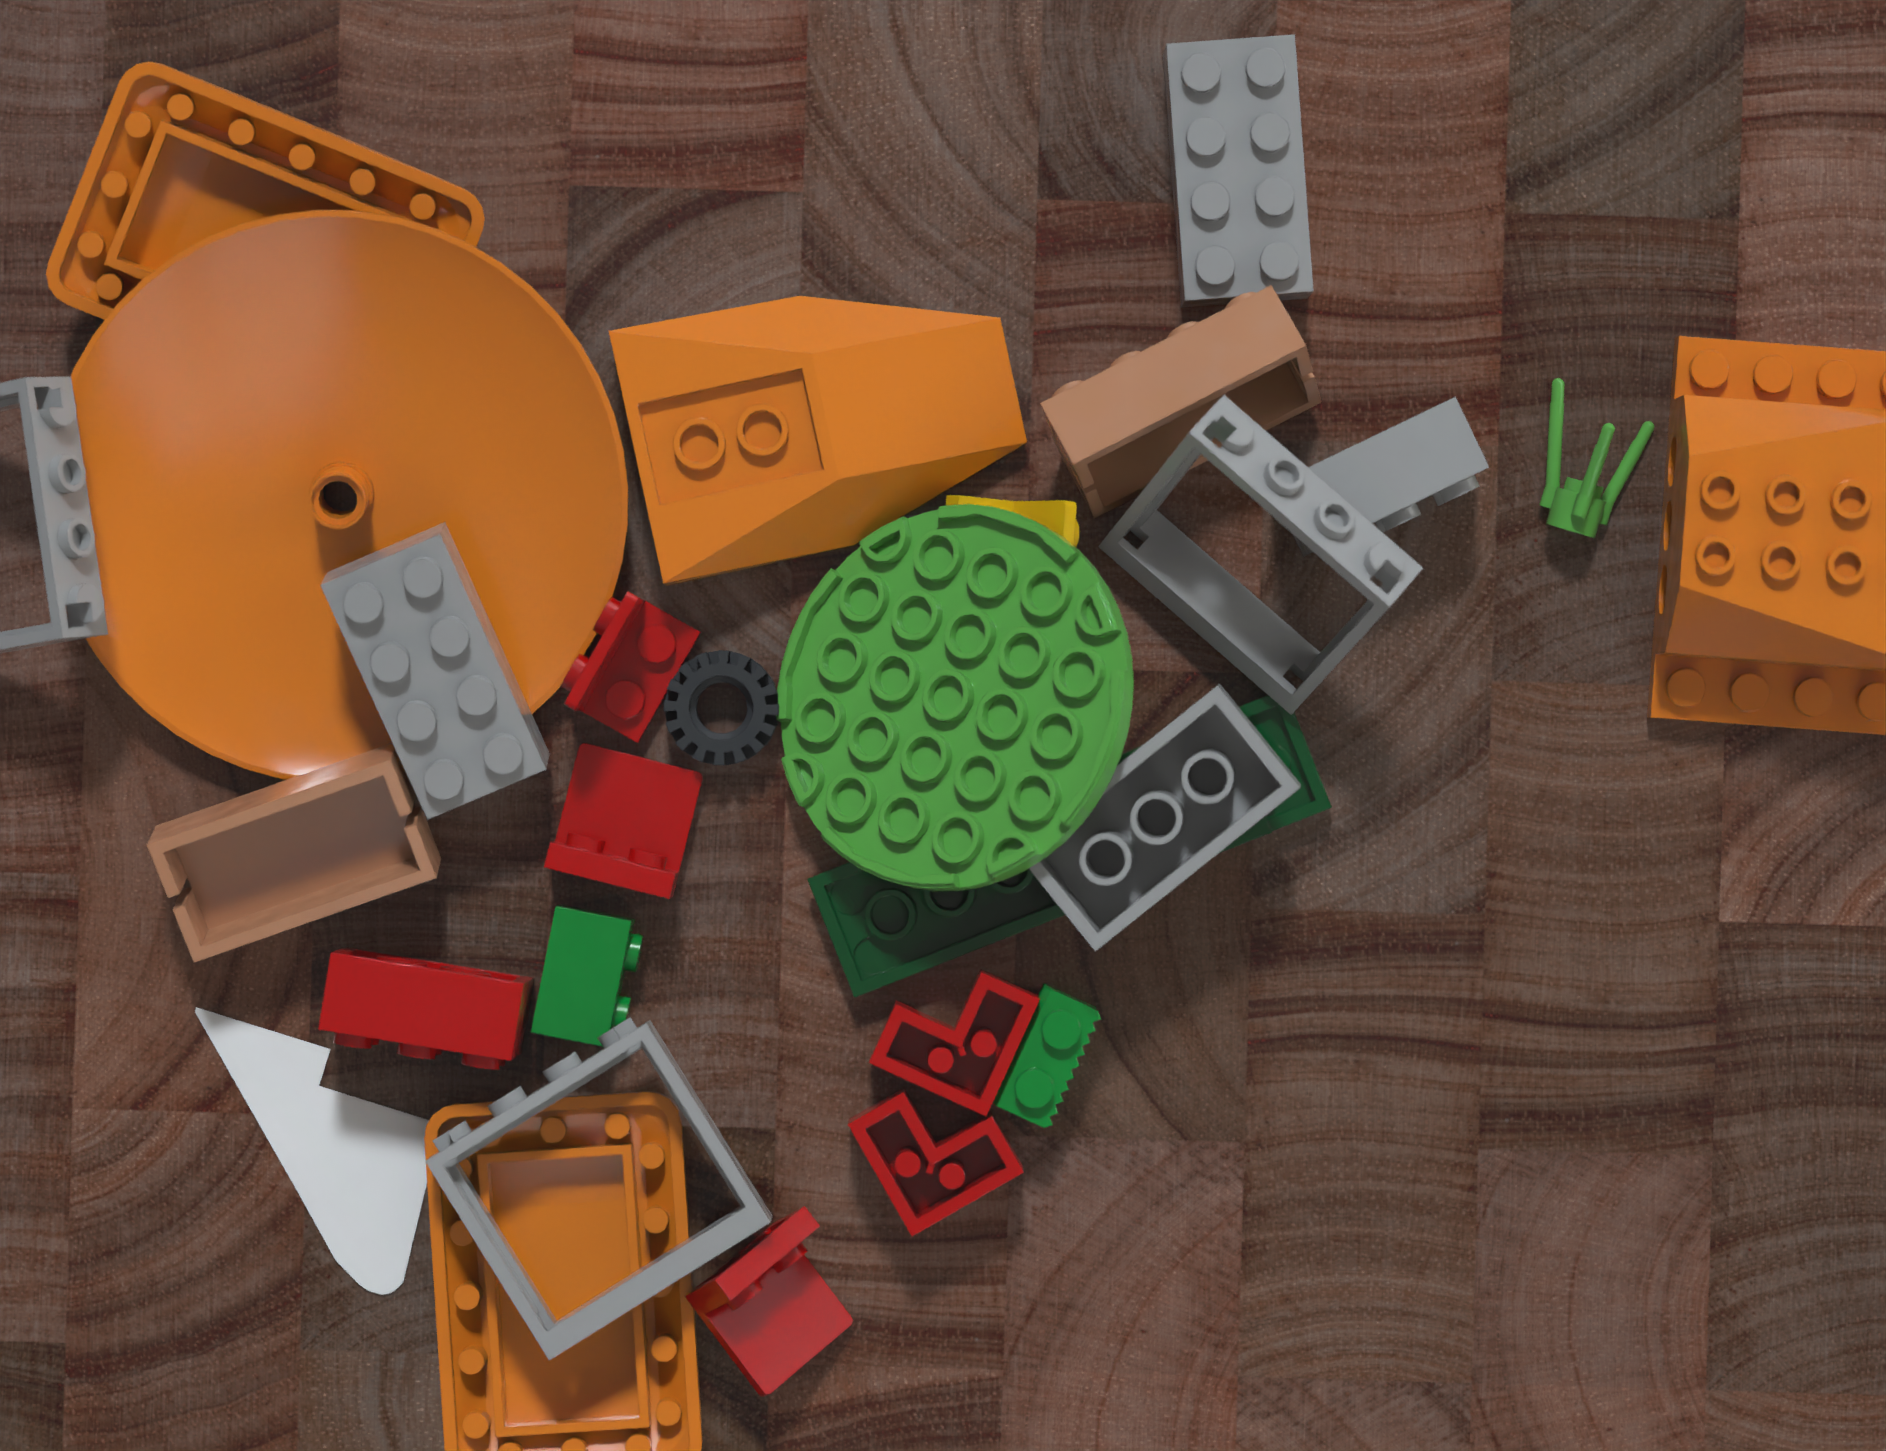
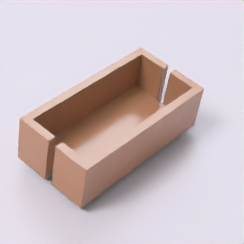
(1138, 411)
(294, 852)

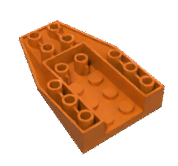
(806, 424)

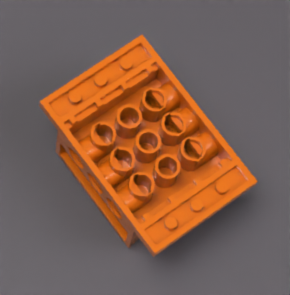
(1773, 538)

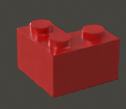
(962, 1059)
(927, 1176)

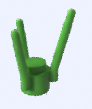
(1580, 503)

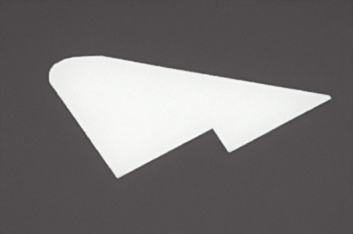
(346, 1156)

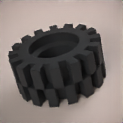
(682, 702)

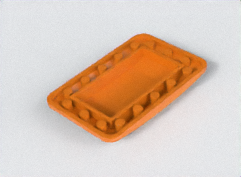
(200, 159)
(583, 1204)

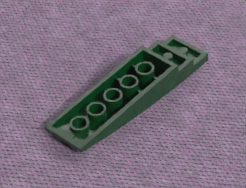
(899, 930)

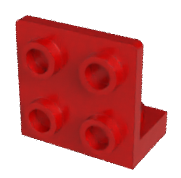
(629, 666)
(625, 821)
(771, 1304)

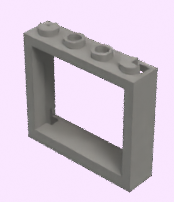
(60, 513)
(1216, 601)
(515, 1108)

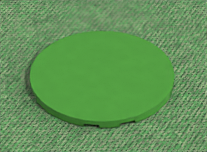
(955, 698)

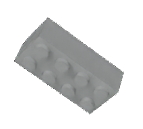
(1237, 169)
(436, 670)
(1165, 816)

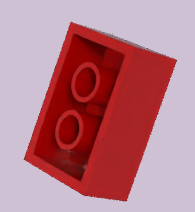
(425, 1007)

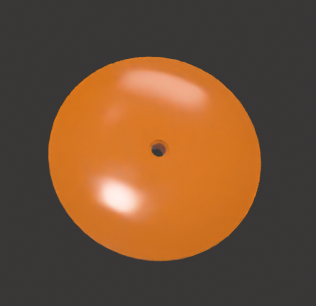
(312, 361)

